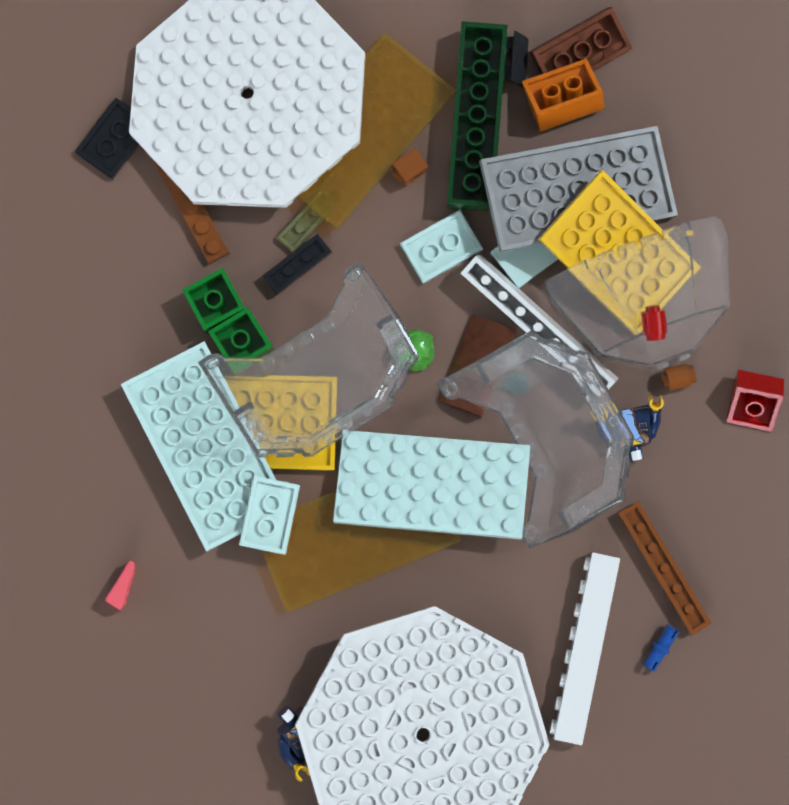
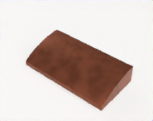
(595, 38)
(479, 340)

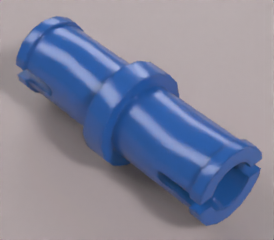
(661, 648)

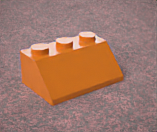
(563, 95)

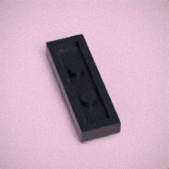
(297, 264)

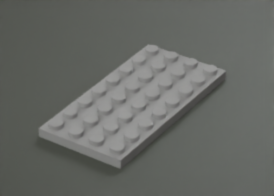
(538, 184)

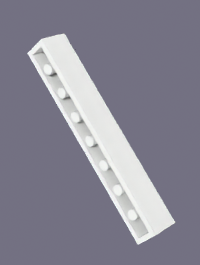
(524, 310)
(586, 648)

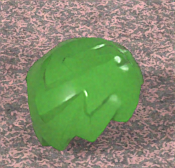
(425, 348)

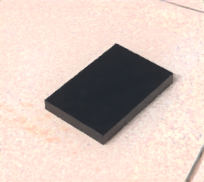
(109, 141)

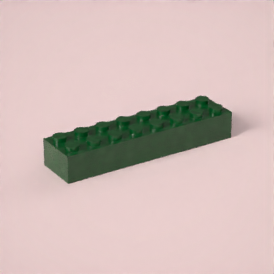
(476, 112)

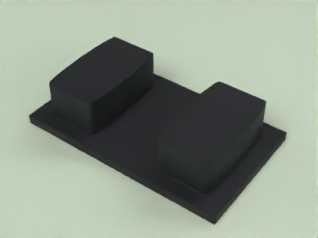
(519, 48)

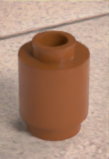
(678, 377)

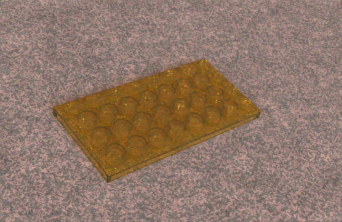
(397, 106)
(337, 556)

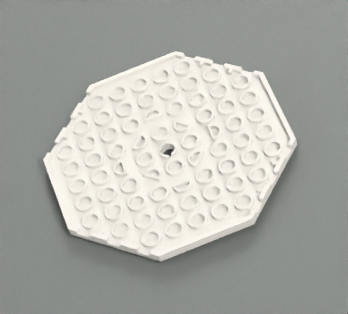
(255, 148)
(414, 676)

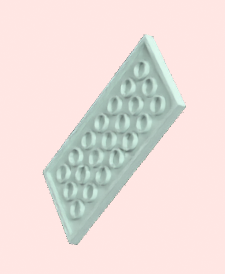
(197, 444)
(432, 484)

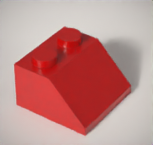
(755, 400)

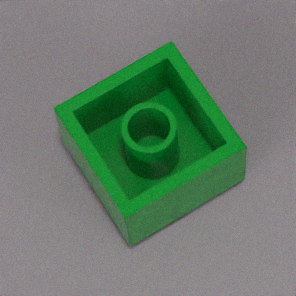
(213, 299)
(241, 337)

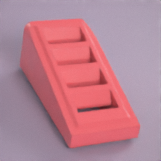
(120, 590)

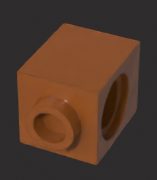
(409, 167)

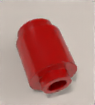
(654, 323)

